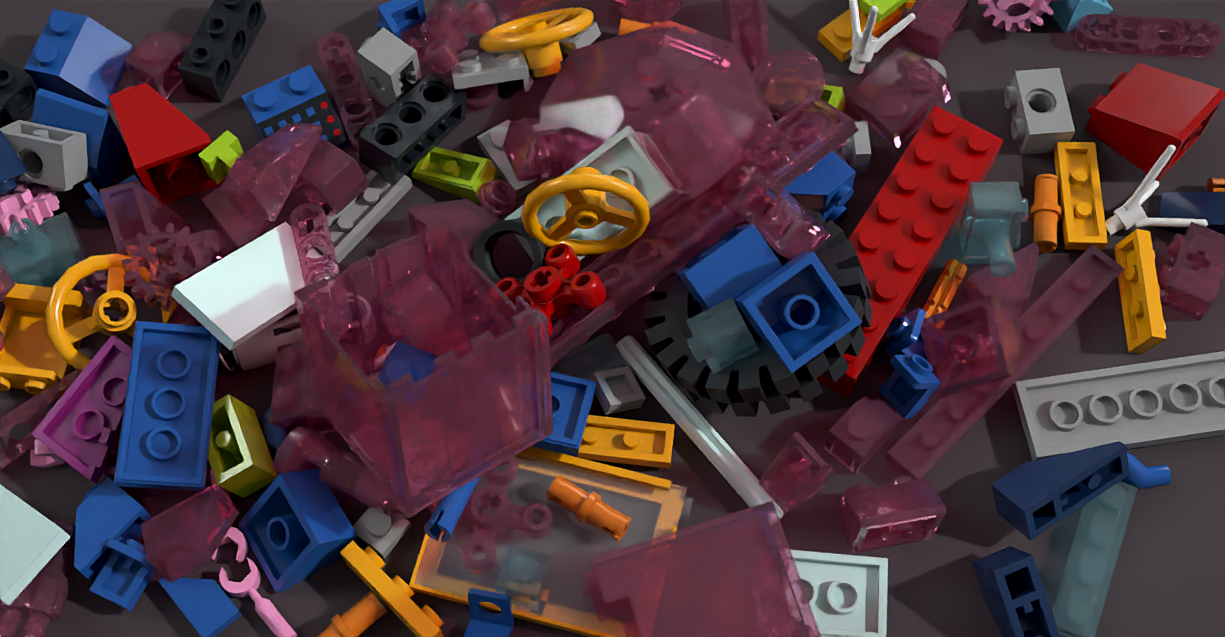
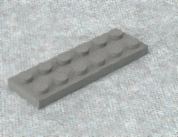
(1125, 404)

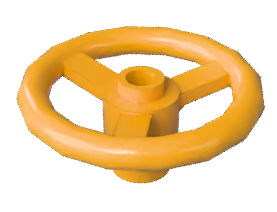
(538, 37)
(586, 208)
(99, 322)

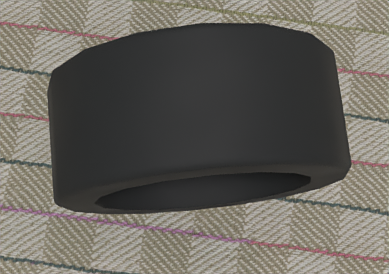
(485, 244)

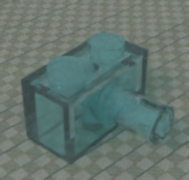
(992, 225)
(41, 252)

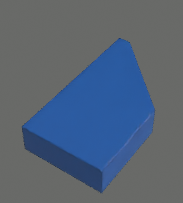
(202, 604)

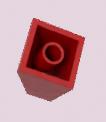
(1150, 112)
(162, 144)

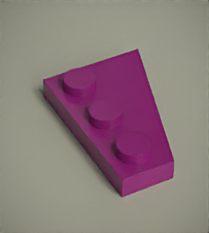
(90, 412)

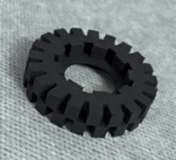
(762, 373)

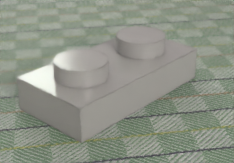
(491, 144)

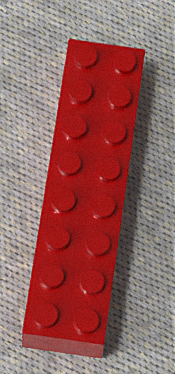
(913, 221)

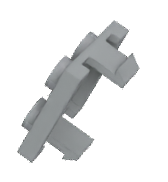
(490, 68)

